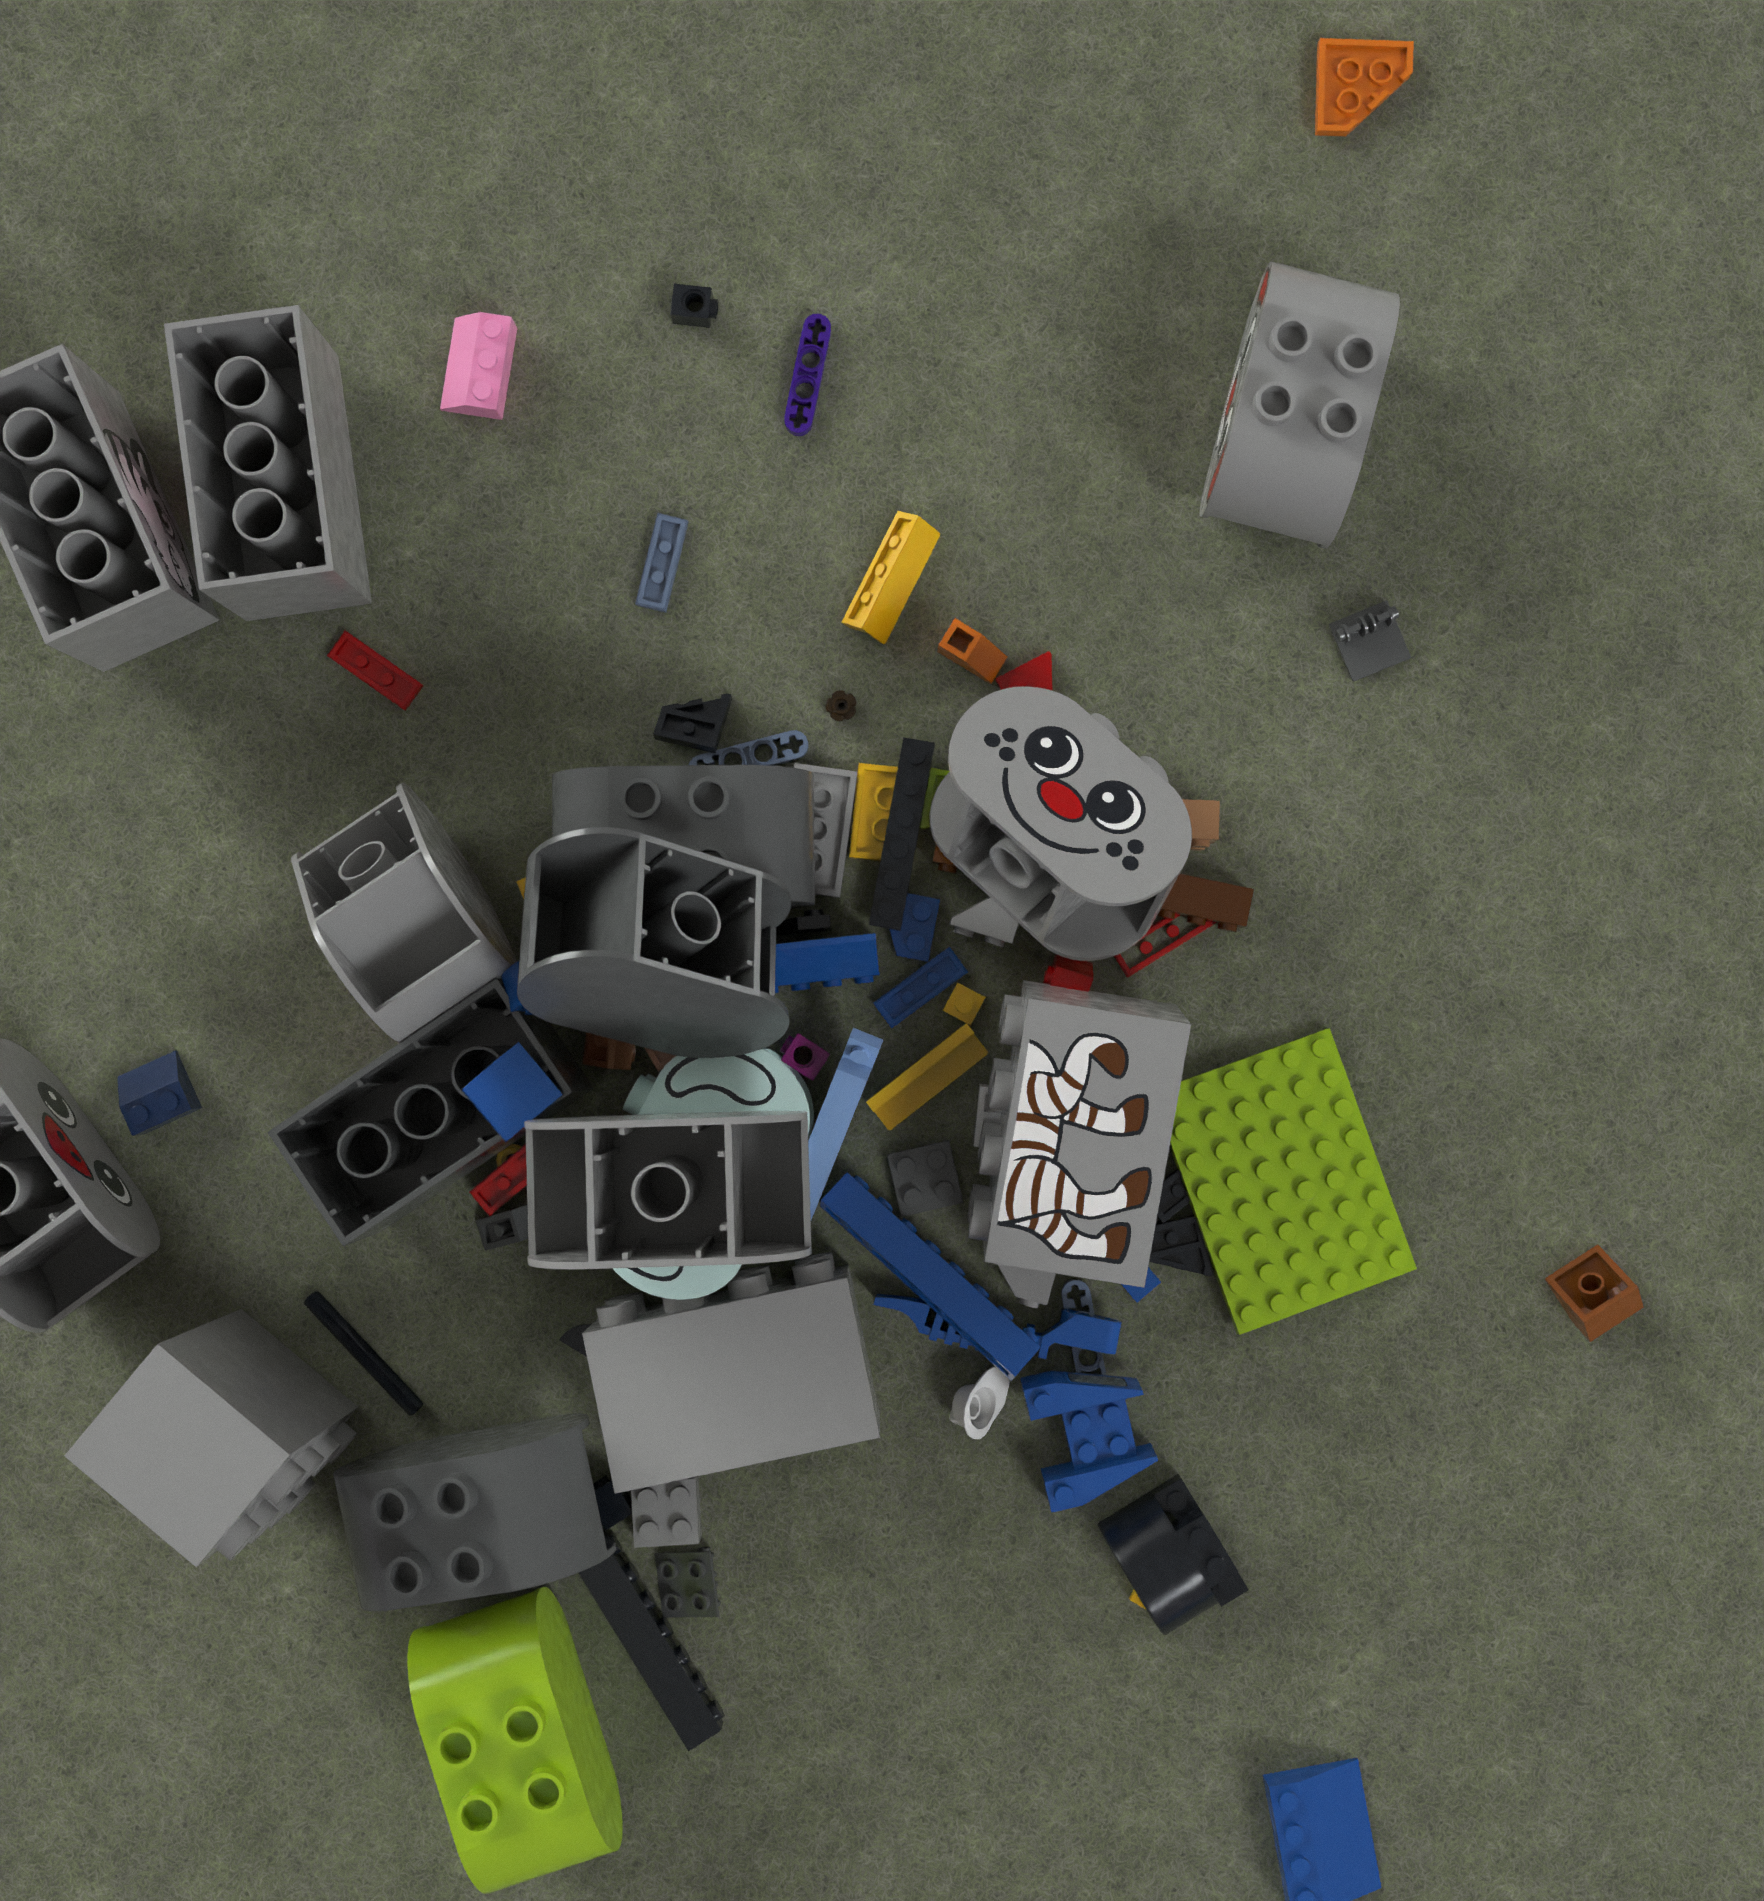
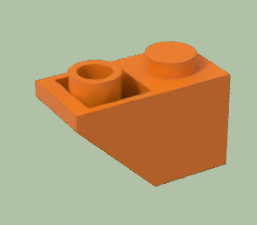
(971, 651)

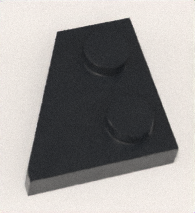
(694, 723)

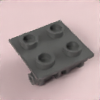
(1370, 640)
(687, 1583)

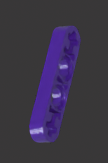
(807, 375)

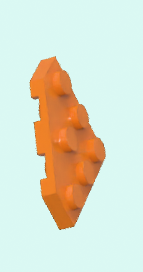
(1356, 79)

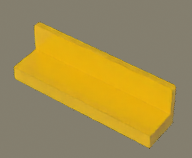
(891, 576)
(927, 1077)

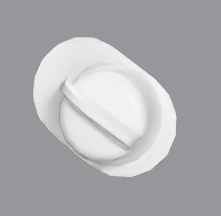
(980, 1403)

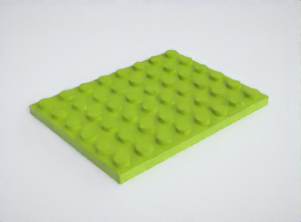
(1285, 1182)

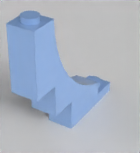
(839, 1109)

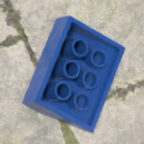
(826, 961)
(1322, 1832)

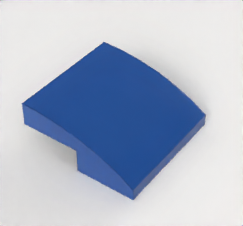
(512, 1092)

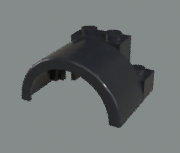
(1171, 1566)

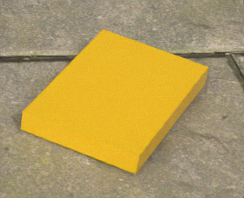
(871, 810)

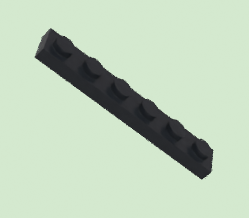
(902, 834)

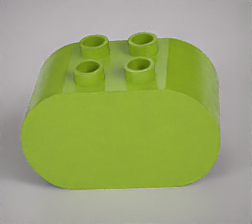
(514, 1741)

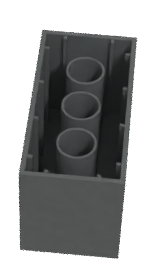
(404, 1122)

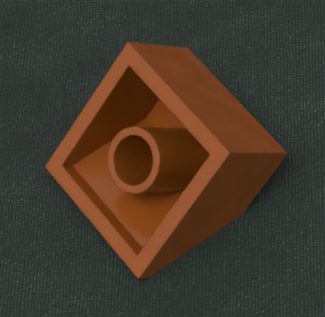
(1595, 1292)

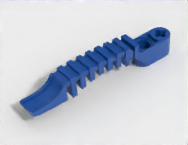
(1073, 1330)

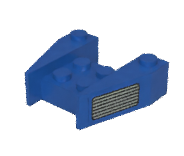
(1095, 1432)

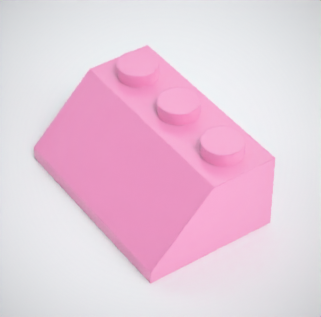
(479, 365)

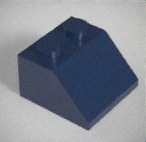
(156, 1094)

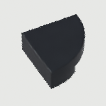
(574, 1338)

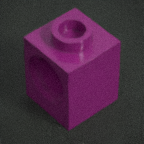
(819, 1056)

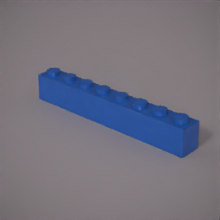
(930, 1276)

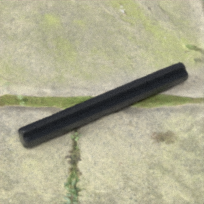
(363, 1353)

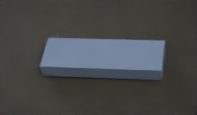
(661, 562)

